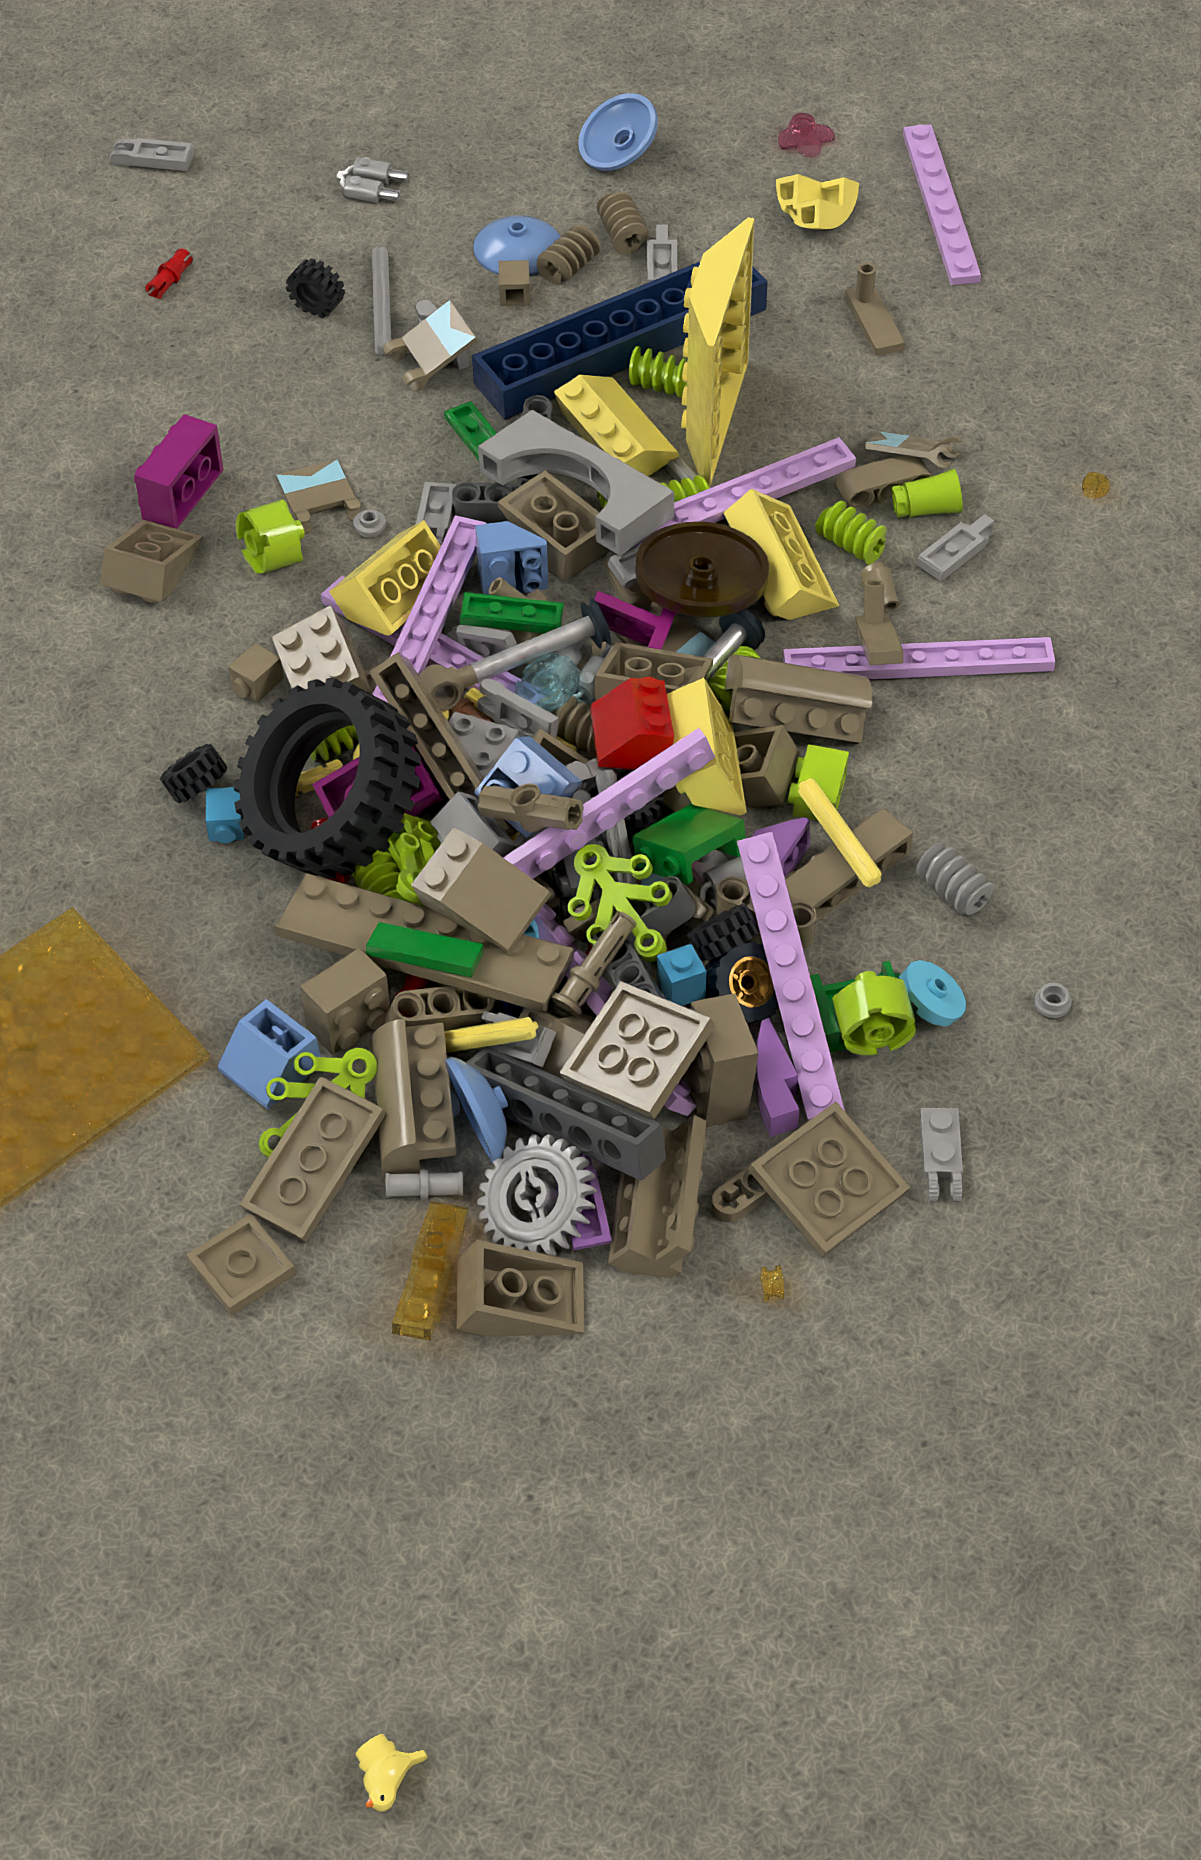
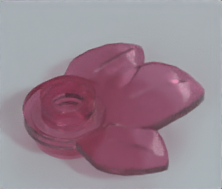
(805, 135)

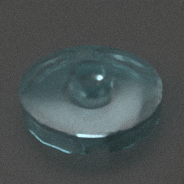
(549, 681)

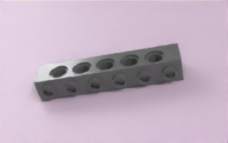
(575, 1114)

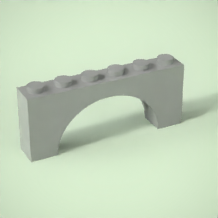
(537, 444)

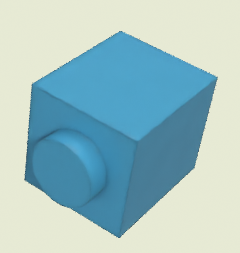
(221, 816)
(681, 975)

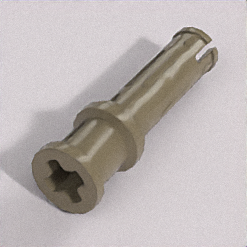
(585, 977)

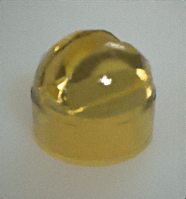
(1097, 482)

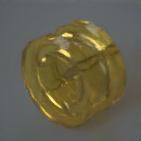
(772, 1283)

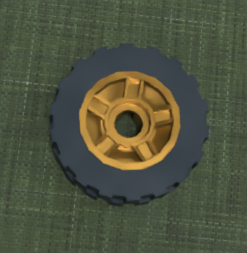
(744, 962)

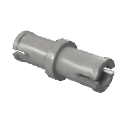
(423, 1184)

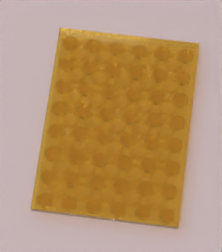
(77, 1048)

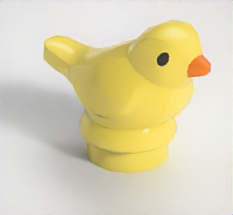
(384, 1770)

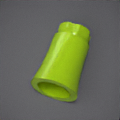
(928, 496)

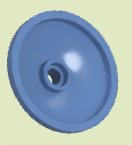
(618, 132)
(513, 239)
(481, 1105)

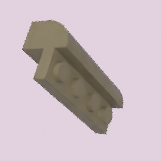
(798, 697)
(414, 1094)
(659, 1212)

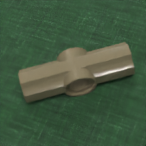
(530, 807)

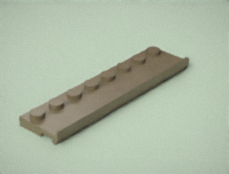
(345, 916)

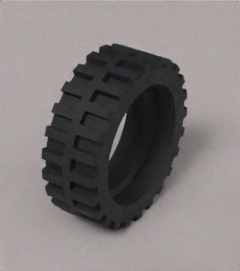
(374, 802)

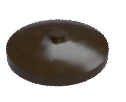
(702, 569)

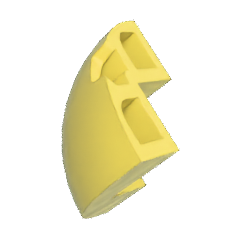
(817, 203)

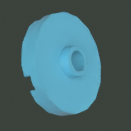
(934, 993)

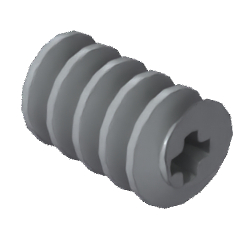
(954, 879)

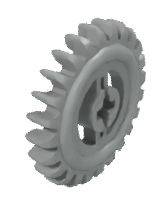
(551, 1211)

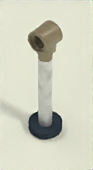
(738, 630)
(448, 684)

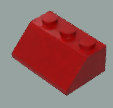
(632, 723)

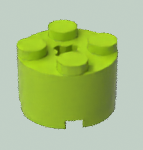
(270, 537)
(874, 1014)

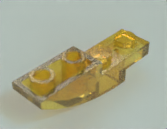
(431, 1271)

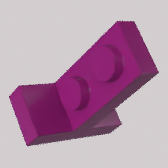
(635, 621)

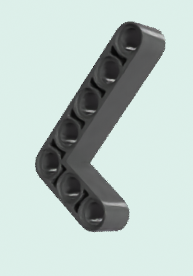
(479, 499)
(627, 964)

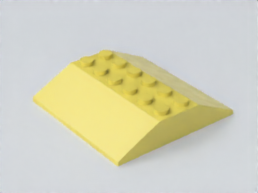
(716, 343)

